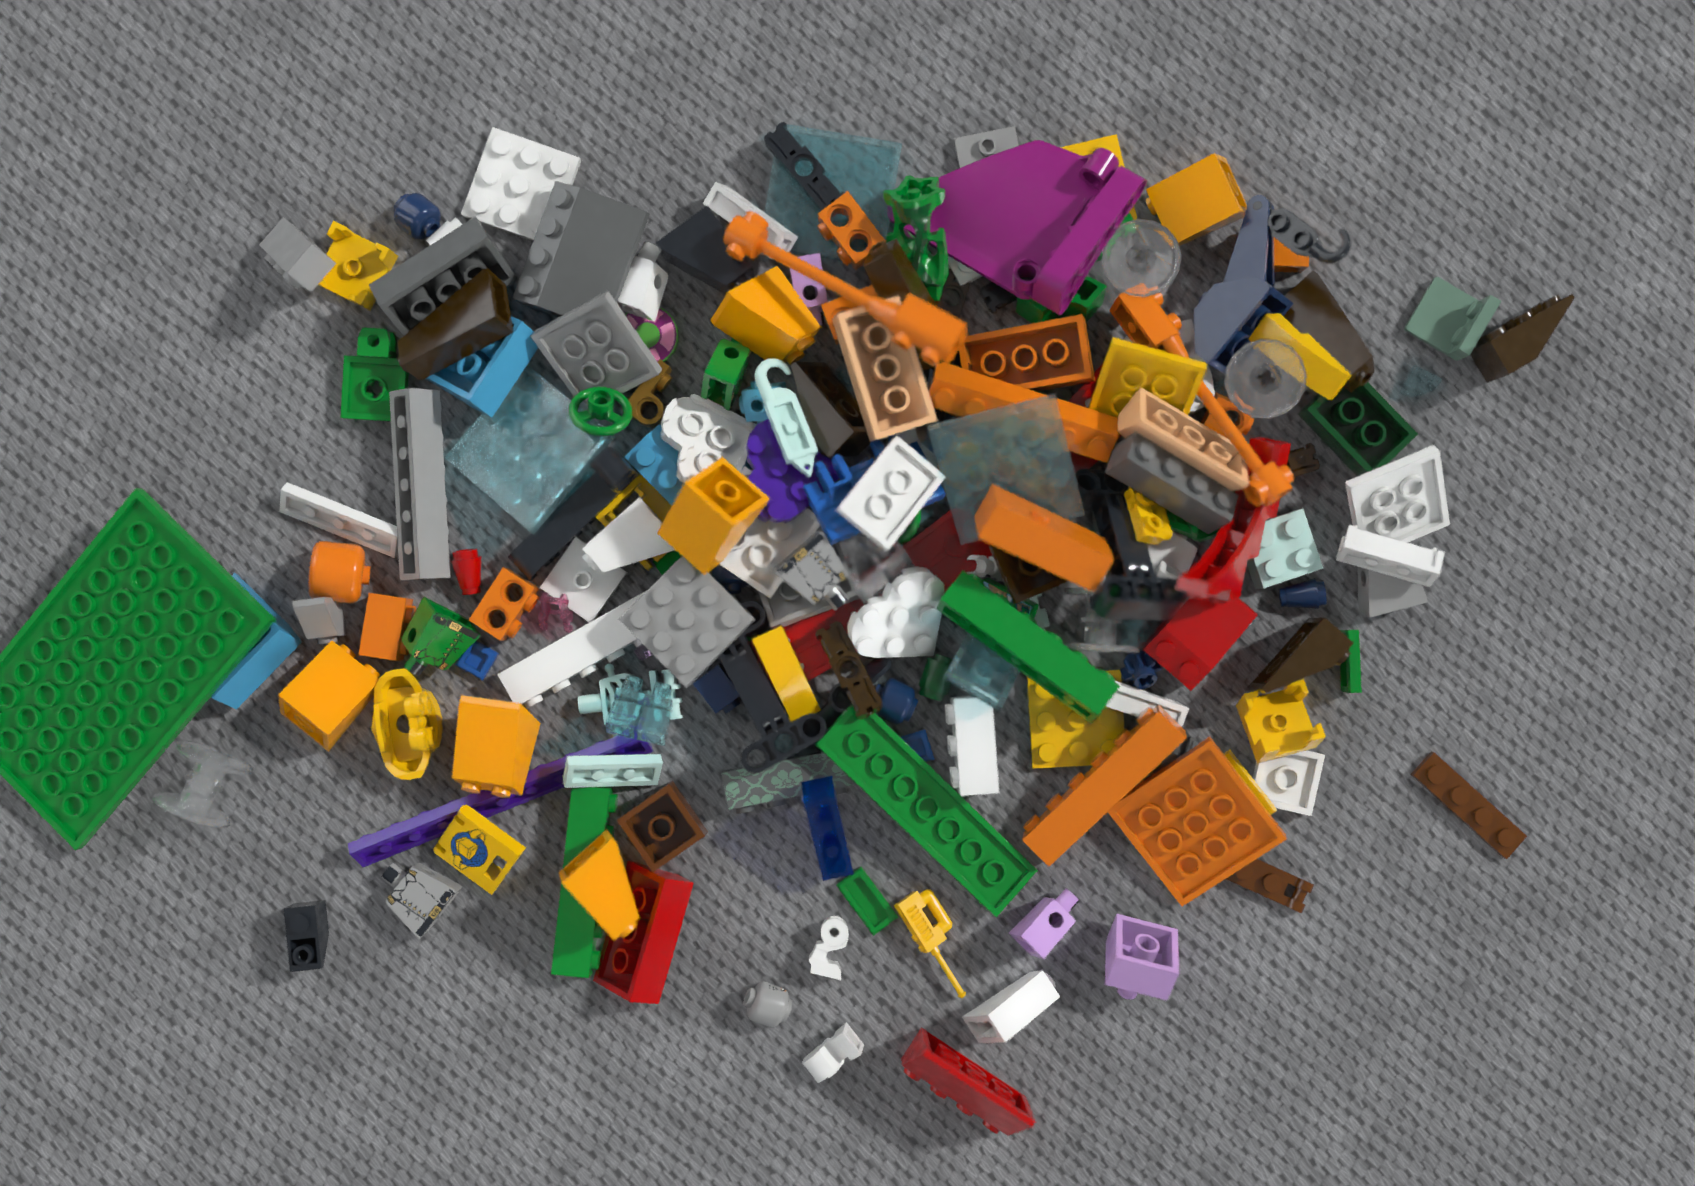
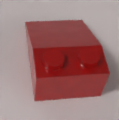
(1198, 637)

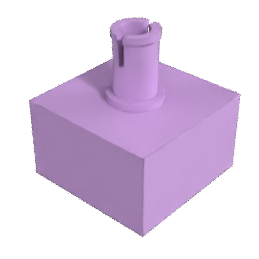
(1141, 958)

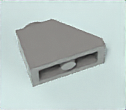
(321, 619)

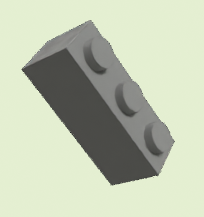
(296, 256)

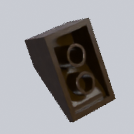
(829, 410)
(1023, 577)
(1309, 651)

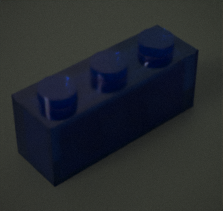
(827, 828)

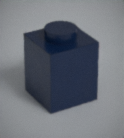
(718, 690)

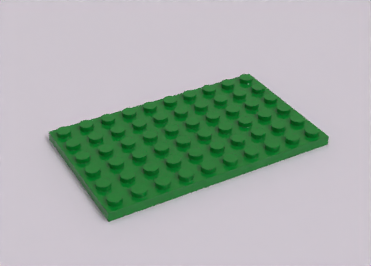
(118, 666)

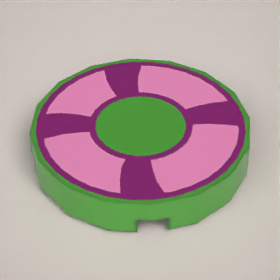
(658, 335)

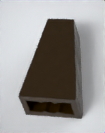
(895, 276)
(1322, 317)
(458, 327)

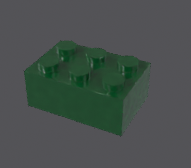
(1359, 427)

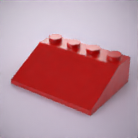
(967, 1084)

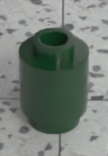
(932, 679)

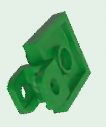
(368, 366)

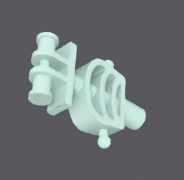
(601, 702)

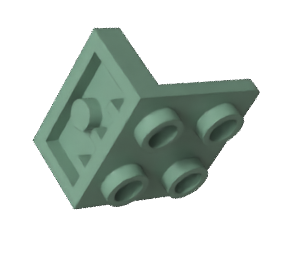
(1451, 319)

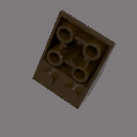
(1519, 339)

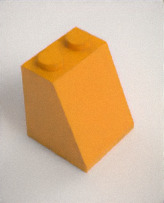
(1197, 199)
(768, 317)
(712, 514)
(328, 694)
(493, 746)
(601, 886)

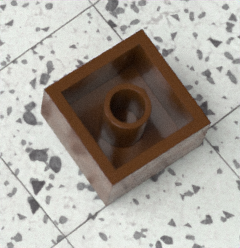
(662, 826)

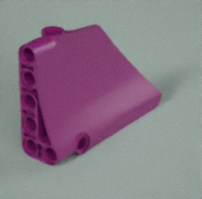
(1034, 217)

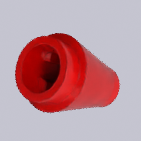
(467, 569)

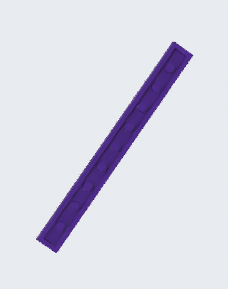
(433, 823)

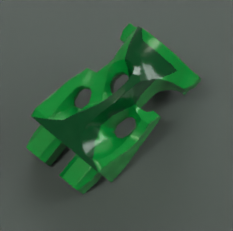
(913, 206)

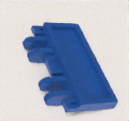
(825, 504)

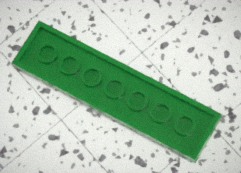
(927, 808)

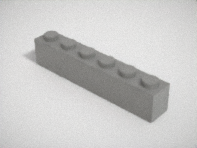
(419, 484)

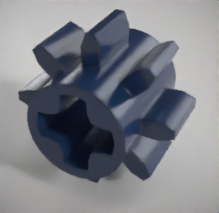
(1140, 670)

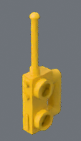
(1148, 518)
(925, 934)

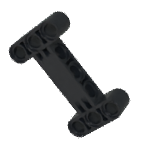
(1133, 586)
(763, 701)

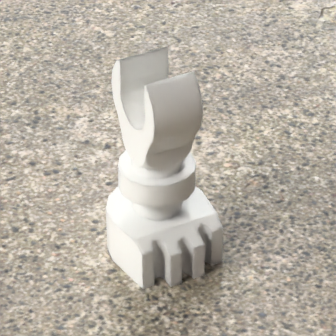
(985, 566)

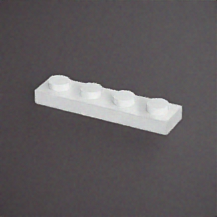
(339, 519)

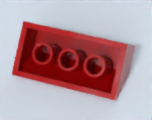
(640, 961)

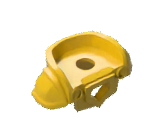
(405, 753)

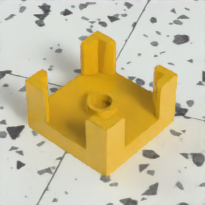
(356, 266)
(1279, 722)

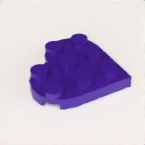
(779, 480)

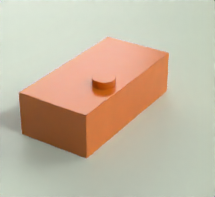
(1033, 354)
(1043, 538)

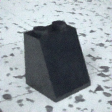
(700, 251)

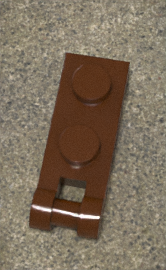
(1272, 883)

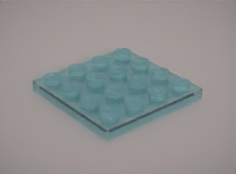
(853, 165)
(1009, 447)
(527, 451)

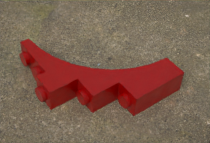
(1224, 563)

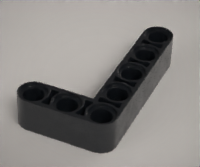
(582, 507)

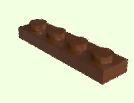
(1468, 805)

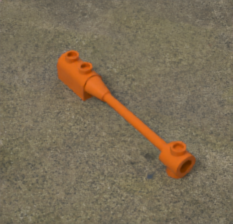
(910, 323)
(1151, 327)

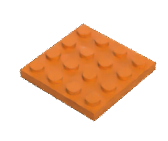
(1196, 822)

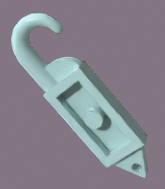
(786, 419)

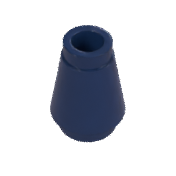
(1304, 594)

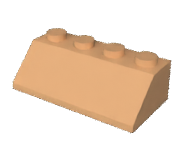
(883, 376)
(1184, 439)

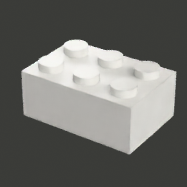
(972, 746)

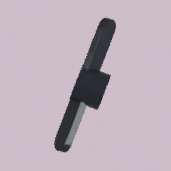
(830, 711)

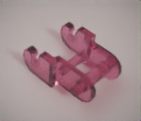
(565, 614)

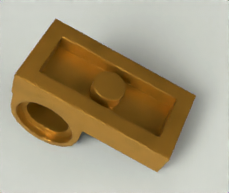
(645, 395)

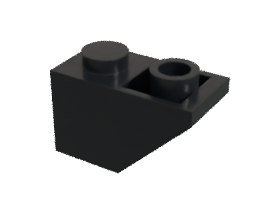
(306, 935)

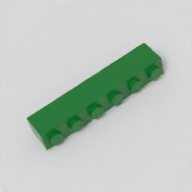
(1028, 646)
(575, 927)

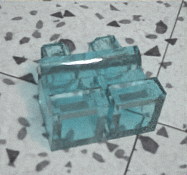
(630, 703)

